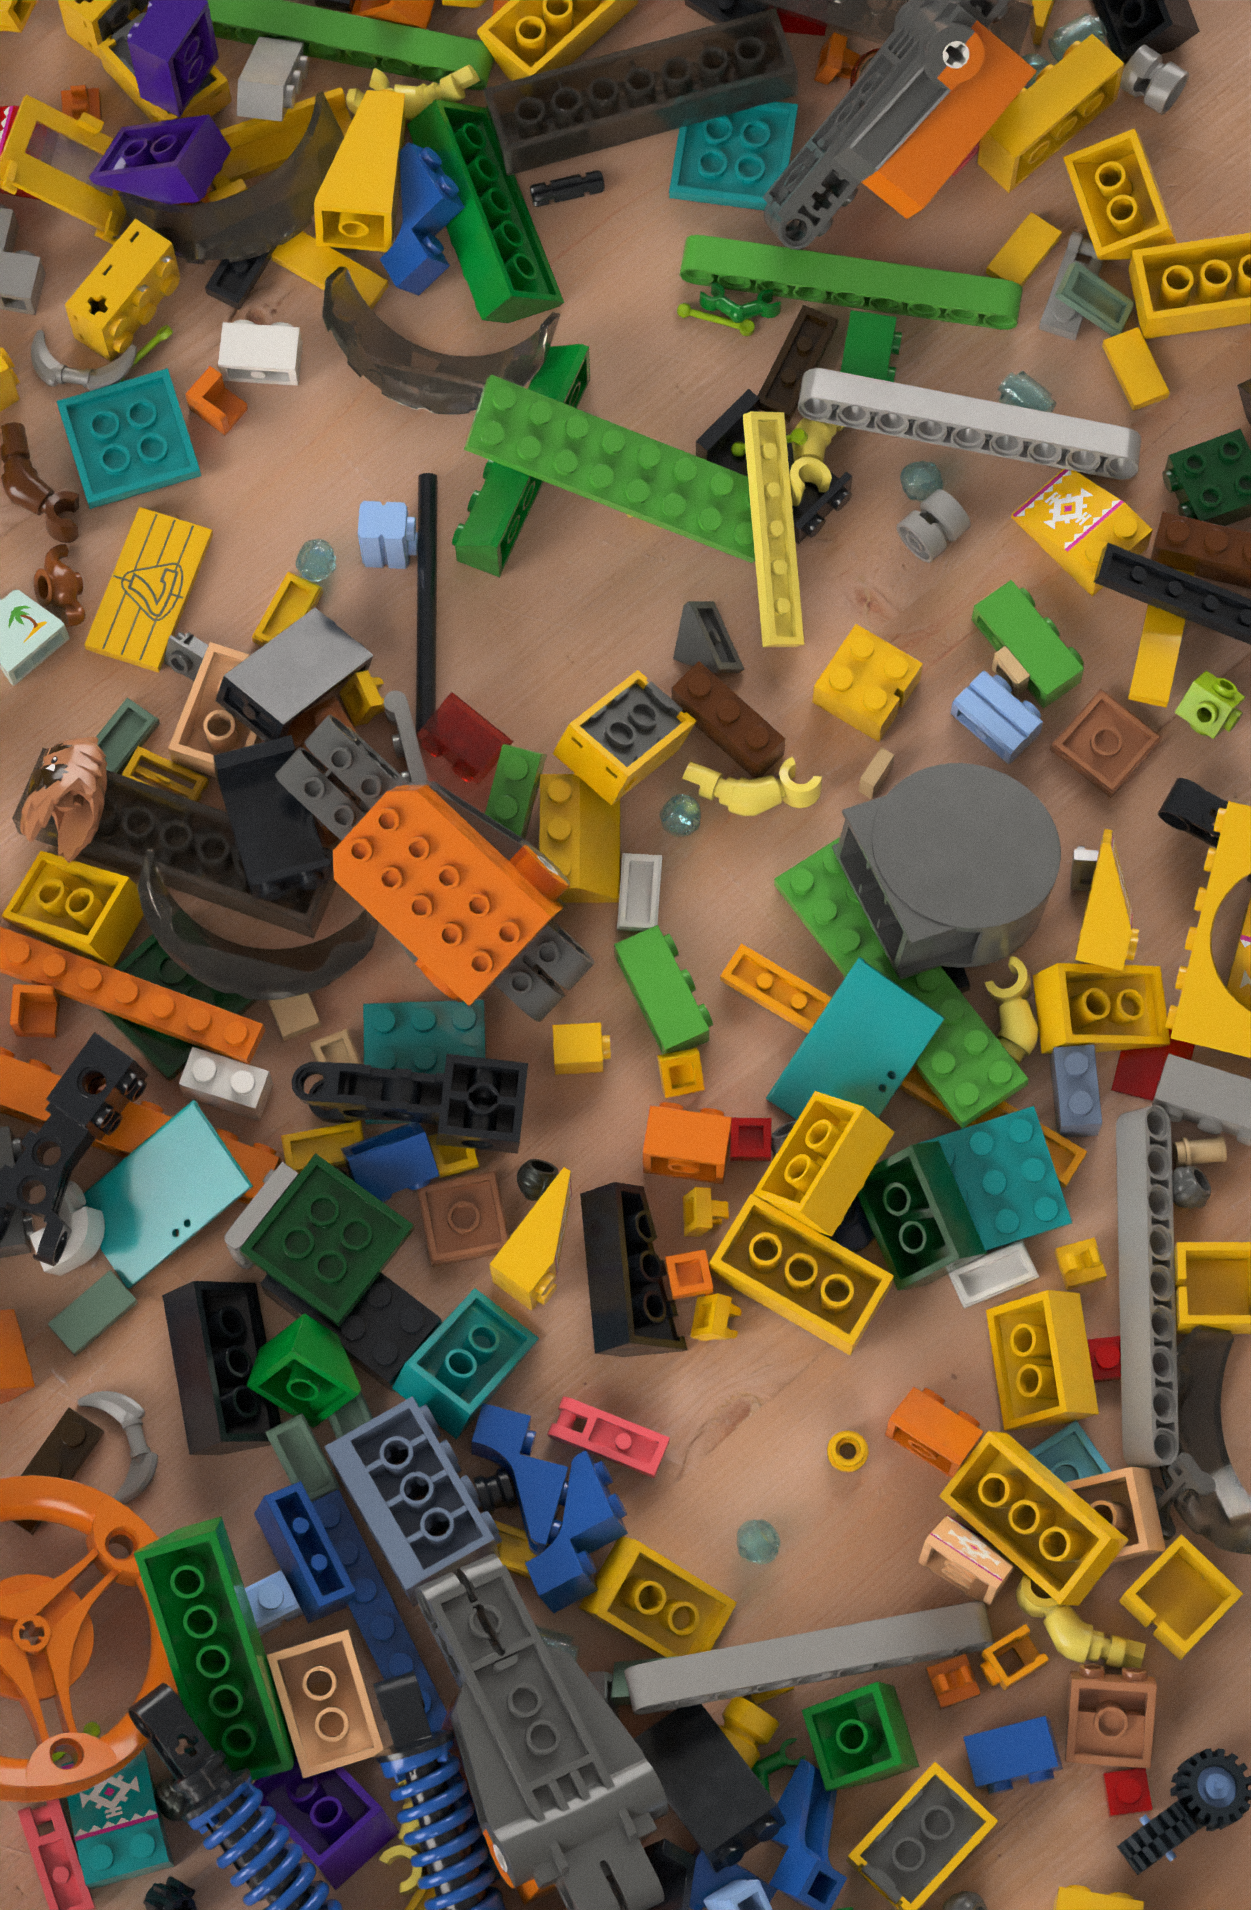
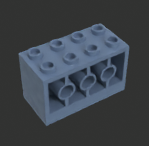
(388, 1493)

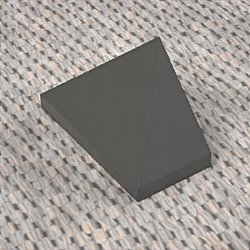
(705, 639)

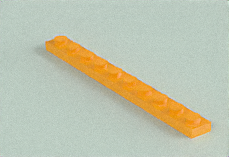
(802, 1006)

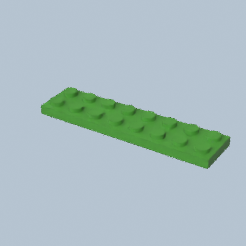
(613, 466)
(964, 1058)

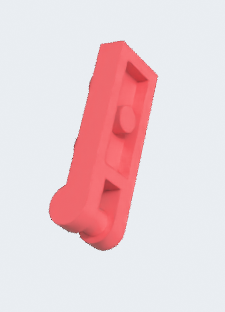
(610, 1437)
(56, 1858)

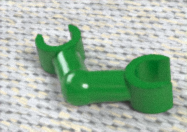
(737, 312)
(774, 1762)

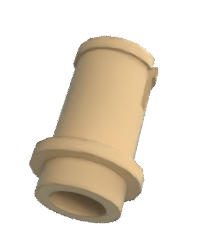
(1199, 1151)

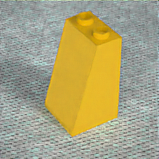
(363, 183)

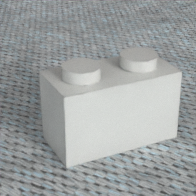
(260, 353)
(226, 1083)

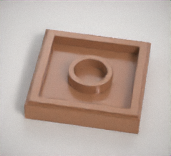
(1105, 743)
(463, 1218)

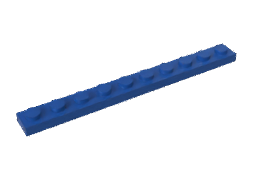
(380, 1619)

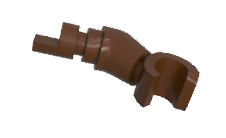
(29, 491)

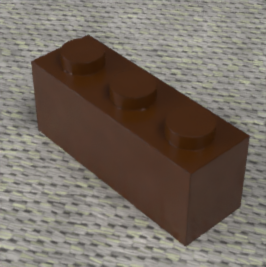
(1204, 549)
(728, 721)

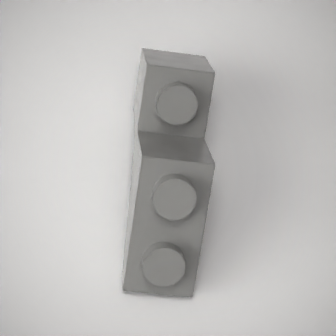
(20, 272)

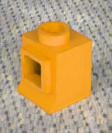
(1024, 1649)

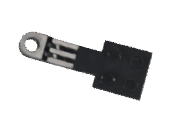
(472, 1102)
(74, 1124)

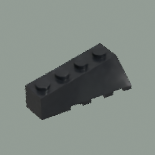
(626, 1275)

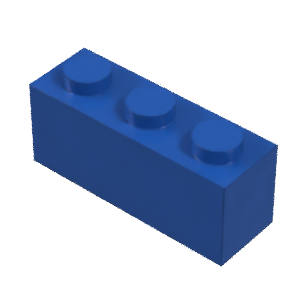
(304, 1552)

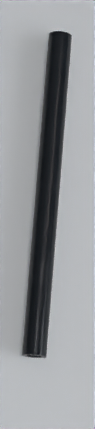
(426, 599)

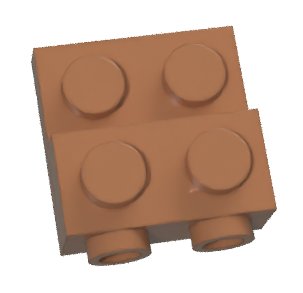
(1110, 1717)

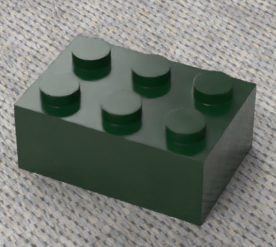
(919, 1216)

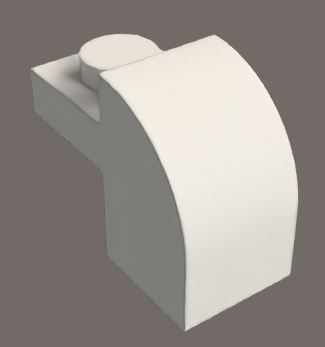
(86, 1234)

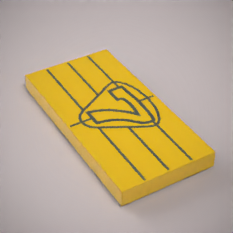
(148, 589)

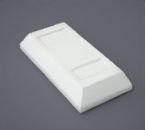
(639, 892)
(993, 1274)

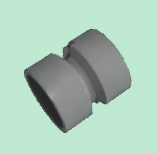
(1151, 78)
(929, 529)

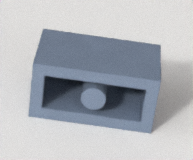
(1075, 1091)

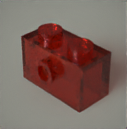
(463, 739)

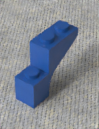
(427, 207)
(538, 1484)
(589, 1523)
(805, 1869)

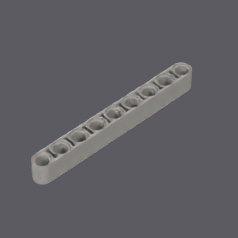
(969, 423)
(1147, 1288)
(808, 1657)

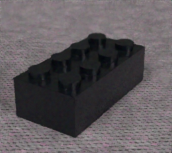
(378, 1331)

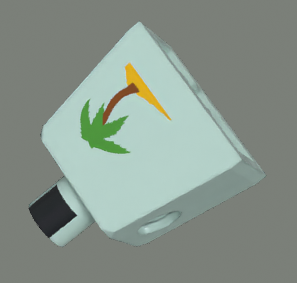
(26, 635)

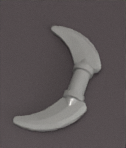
(53, 372)
(130, 1416)

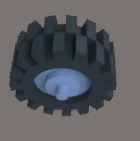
(1212, 1789)
(1157, 1837)

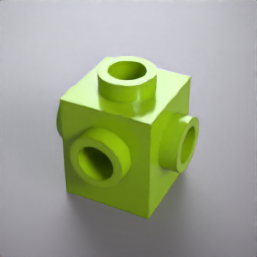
(1211, 705)

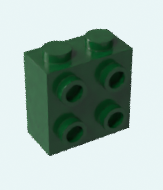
(1212, 479)

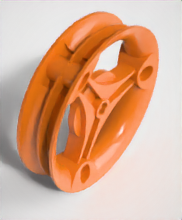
(66, 1637)

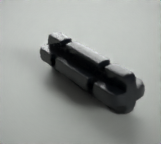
(567, 188)

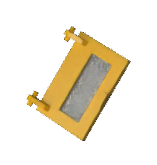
(53, 161)

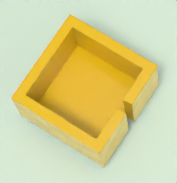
(863, 681)
(1213, 1286)
(1181, 1597)

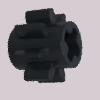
(170, 1896)

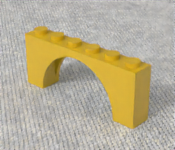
(1207, 1009)

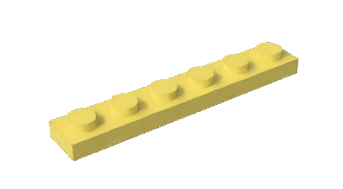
(773, 529)

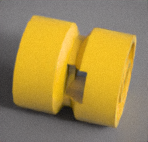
(747, 1728)

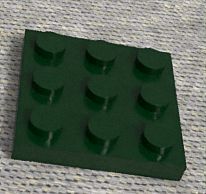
(154, 965)
(327, 1239)

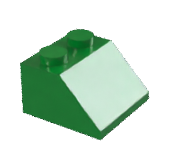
(305, 1371)
(860, 1737)

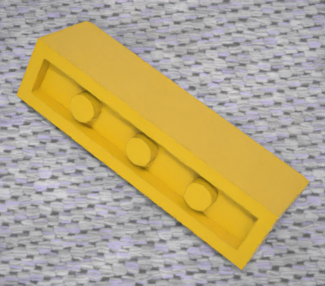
(266, 144)

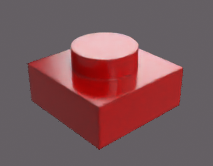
(750, 1139)
(1105, 1358)
(1127, 1792)

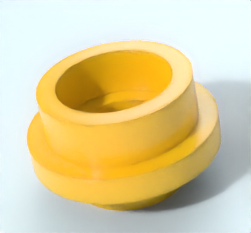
(852, 1439)

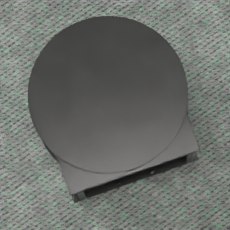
(951, 866)

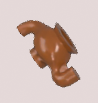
(60, 586)

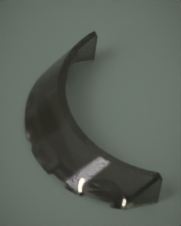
(256, 217)
(414, 373)
(245, 969)
(1225, 1513)

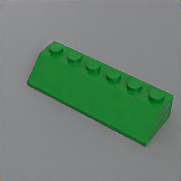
(494, 230)
(507, 494)
(216, 1647)

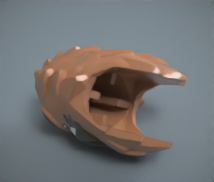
(71, 790)

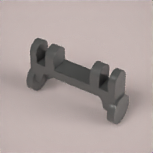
(1186, 1476)

